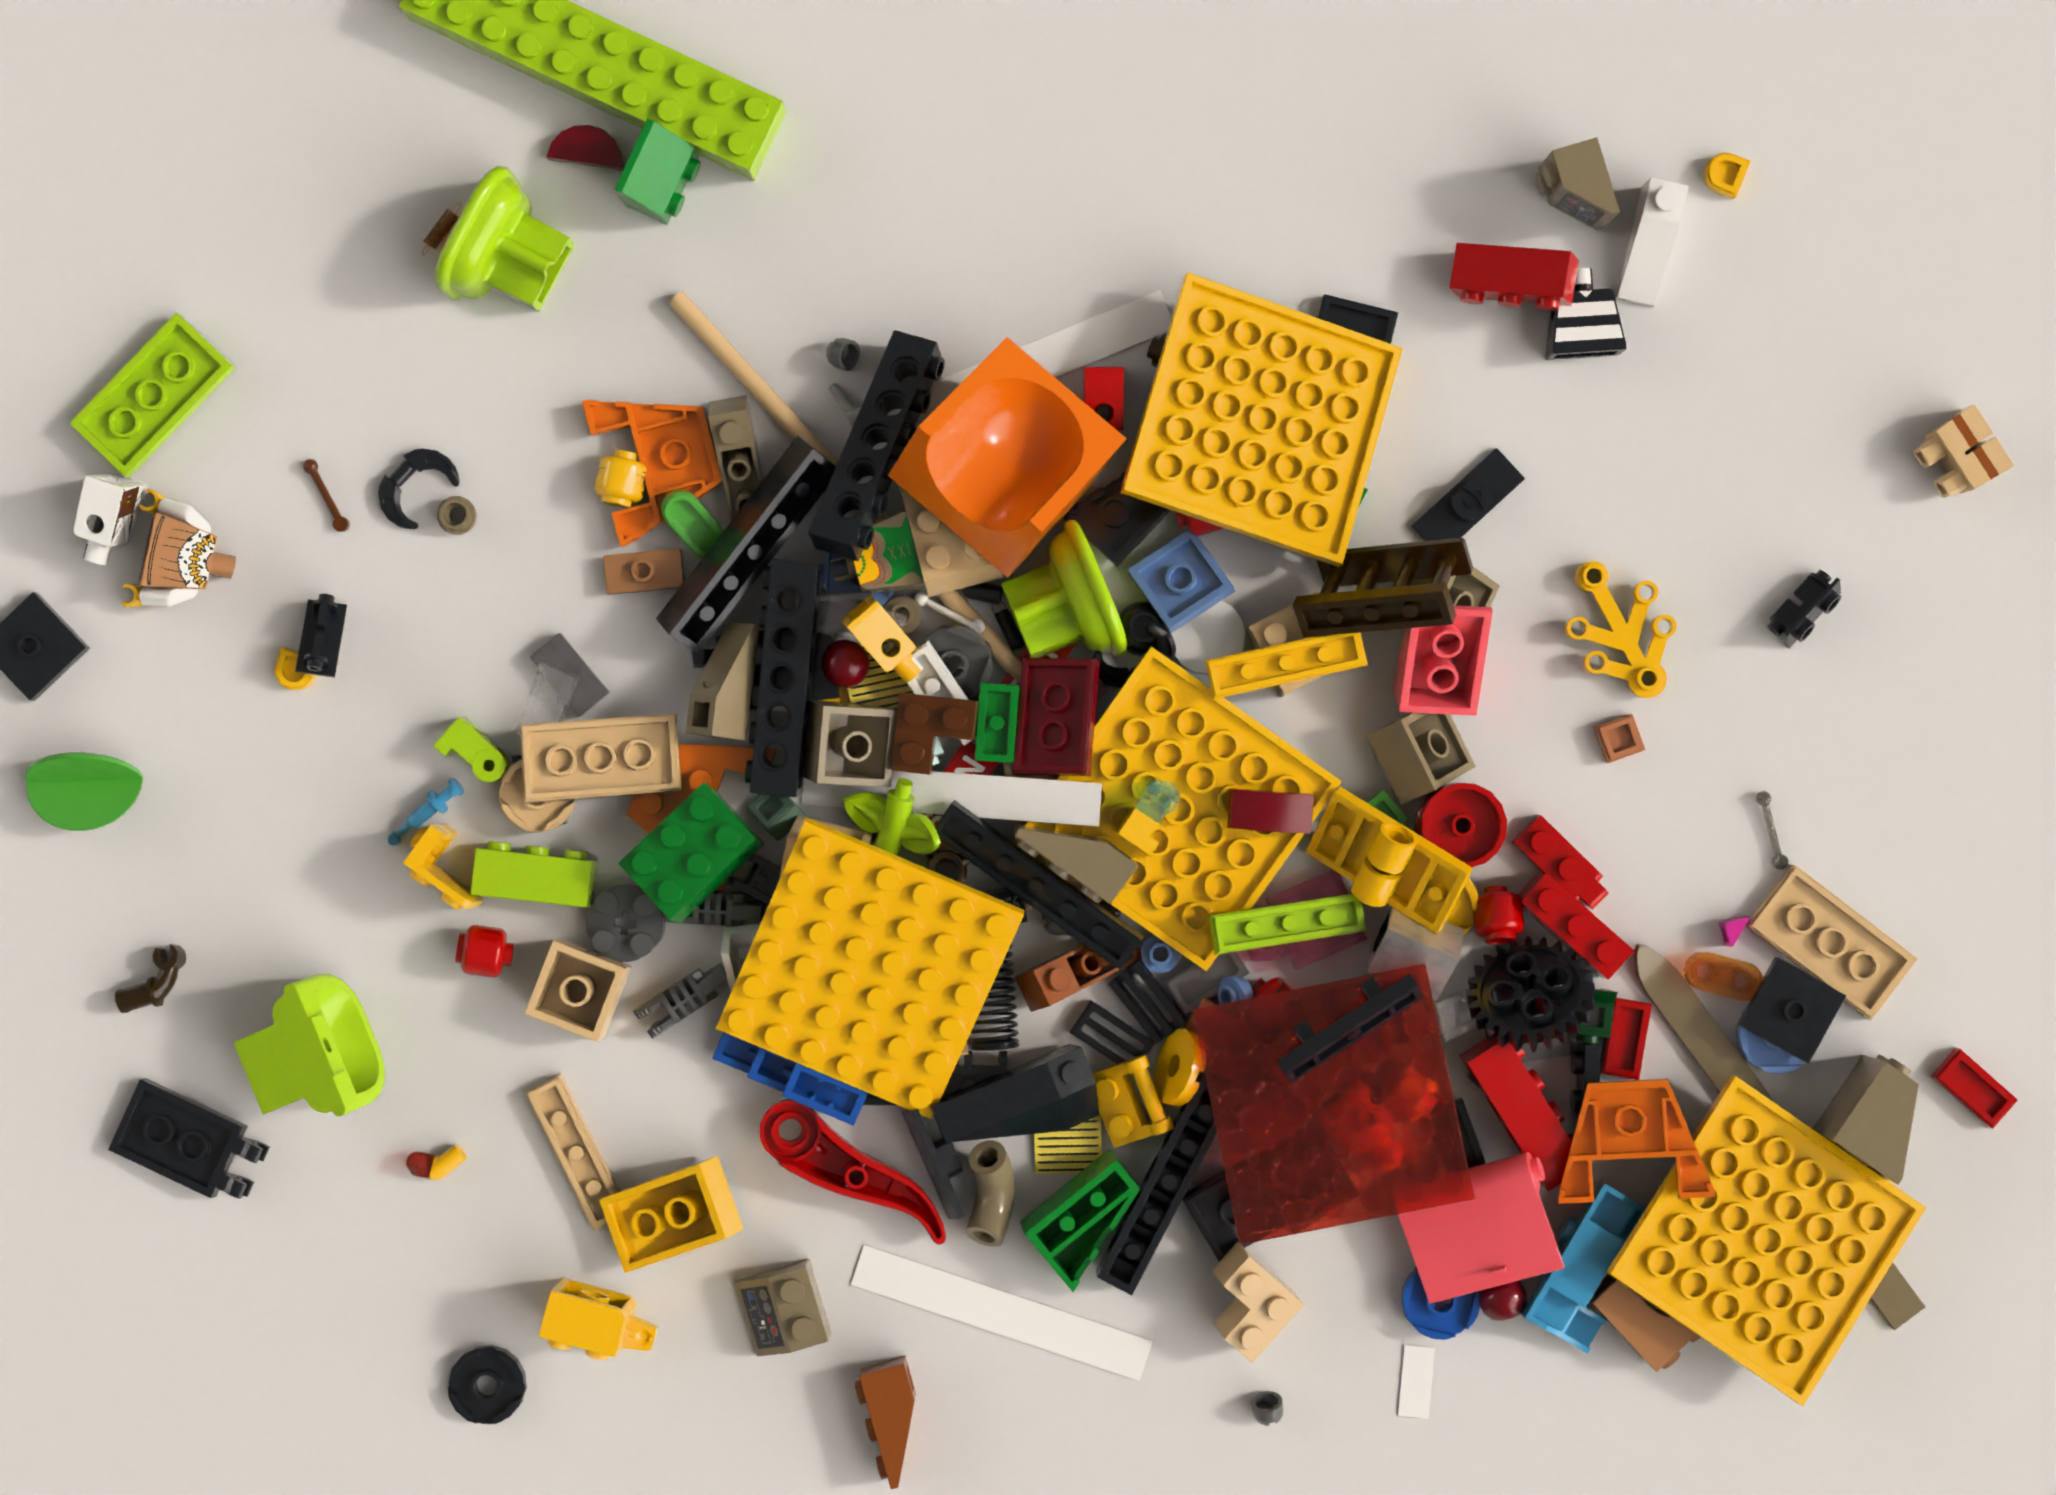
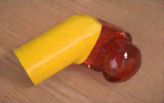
(434, 1166)

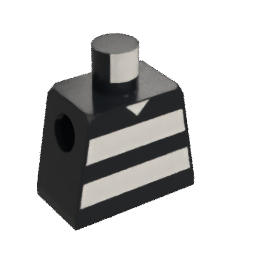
(1588, 326)

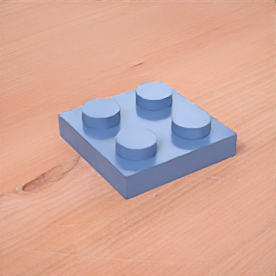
(1181, 580)

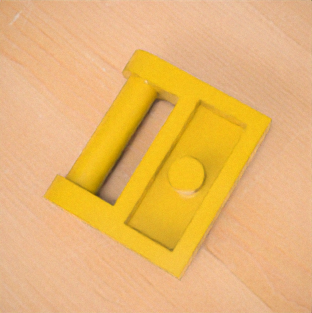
(1120, 1104)

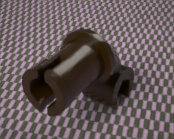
(155, 987)

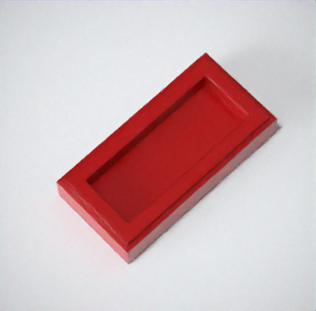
(1625, 1048)
(1974, 1088)

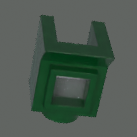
(1599, 1019)

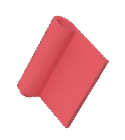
(1485, 1239)

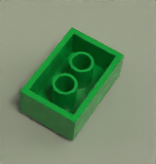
(691, 853)

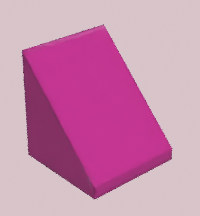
(1732, 929)

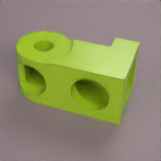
(487, 759)

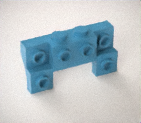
(1587, 1250)

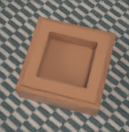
(1619, 738)

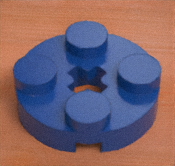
(1433, 1322)

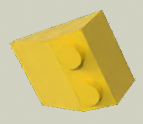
(671, 1214)

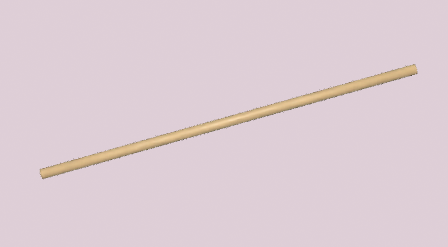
(794, 426)

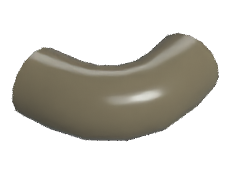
(993, 1193)

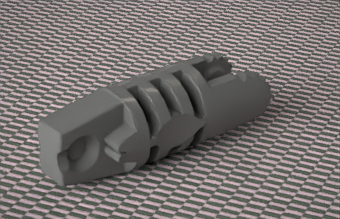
(725, 910)
(683, 998)

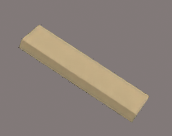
(573, 1146)

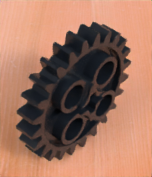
(1531, 994)

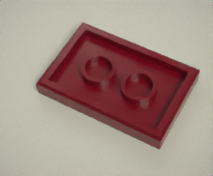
(1056, 716)

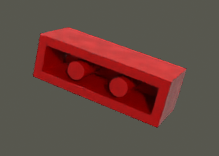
(1514, 275)
(1574, 925)

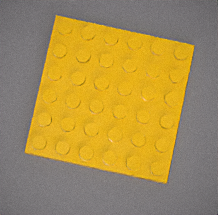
(1262, 420)
(1176, 732)
(869, 968)
(1779, 1252)

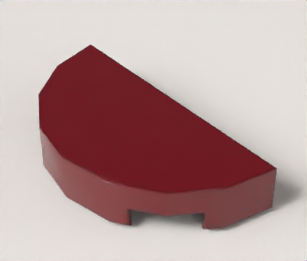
(587, 147)

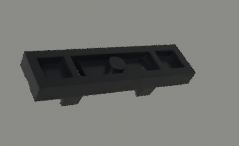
(1379, 1009)

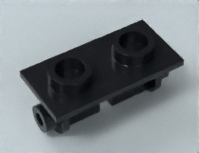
(1817, 597)
(321, 636)

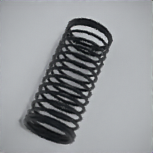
(1004, 1041)

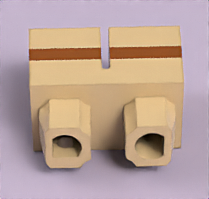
(1949, 445)

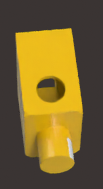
(871, 627)

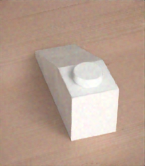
(1651, 240)

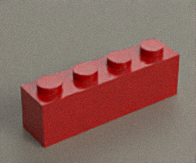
(1520, 1105)

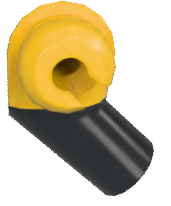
(984, 592)

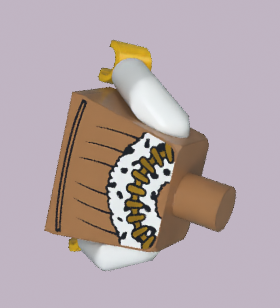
(177, 555)

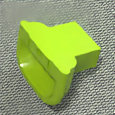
(501, 246)
(1066, 601)
(315, 1050)

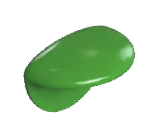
(82, 789)

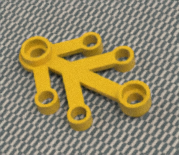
(1623, 635)

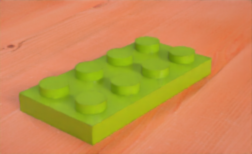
(152, 395)

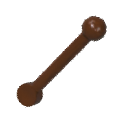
(340, 523)

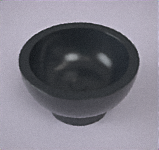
(1135, 621)

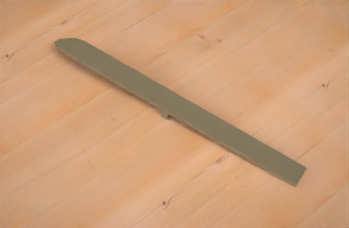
(1720, 1060)

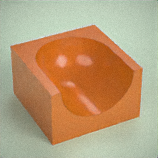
(1006, 456)

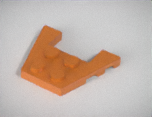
(671, 444)
(697, 766)
(1631, 1123)

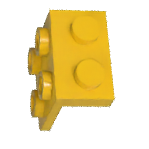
(427, 849)

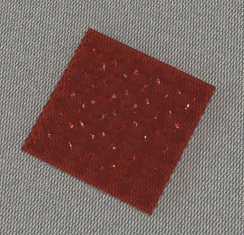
(1348, 1139)

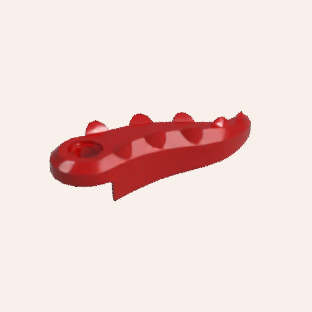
(838, 1166)

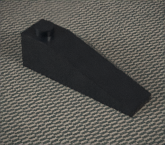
(1029, 1099)

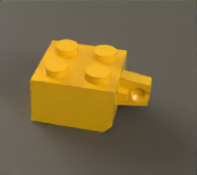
(594, 1321)

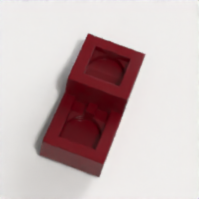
(1270, 811)

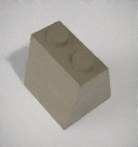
(1873, 1115)

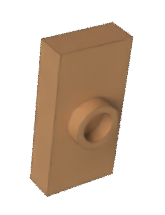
(644, 571)

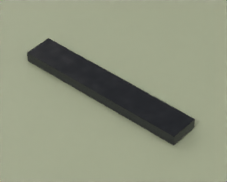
(1037, 885)

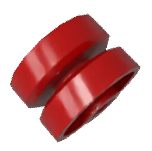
(1484, 824)

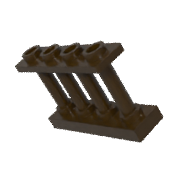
(1390, 607)

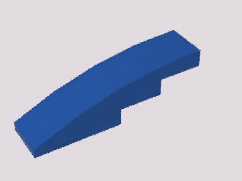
(792, 1079)

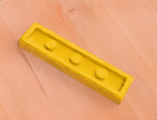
(1284, 663)

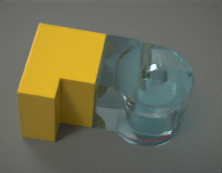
(1154, 802)

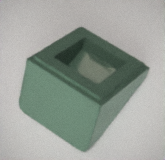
(775, 814)

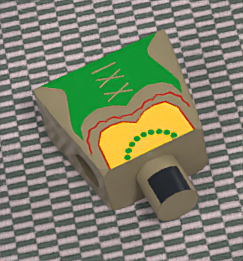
(888, 563)

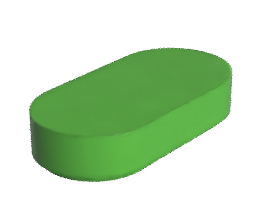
(690, 521)

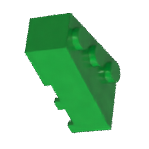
(1080, 1216)

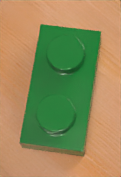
(997, 722)

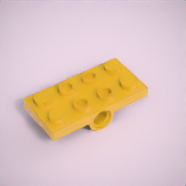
(1388, 861)

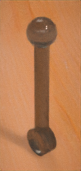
(1778, 860)

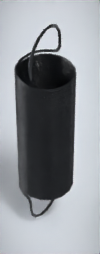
(1009, 630)

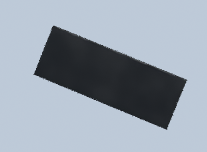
(1469, 499)
(938, 1161)

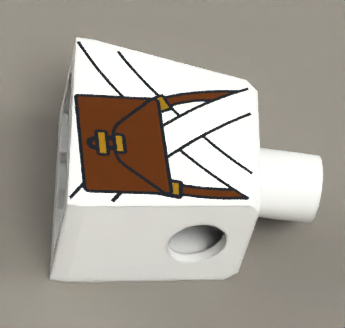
(107, 513)

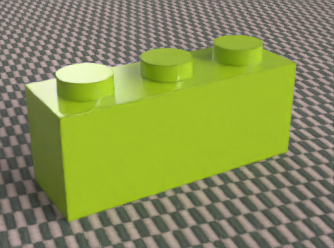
(534, 875)

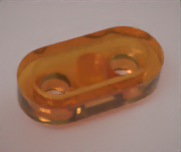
(1722, 975)

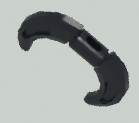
(389, 490)
(1117, 676)

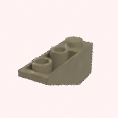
(735, 449)
(724, 690)
(1088, 859)

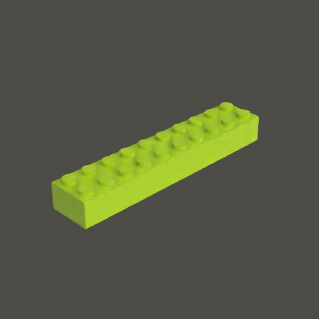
(615, 72)

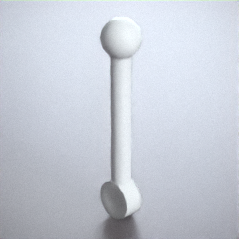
(923, 600)

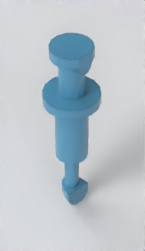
(435, 803)

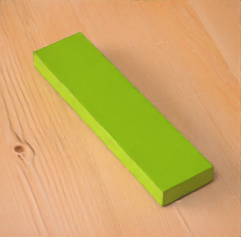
(1286, 923)

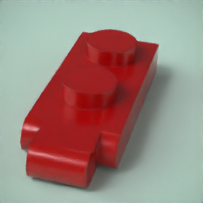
(1559, 859)

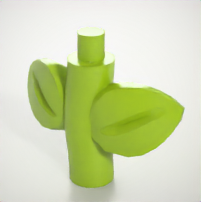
(893, 820)

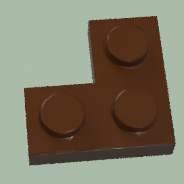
(921, 720)

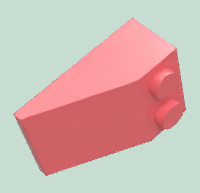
(1443, 664)

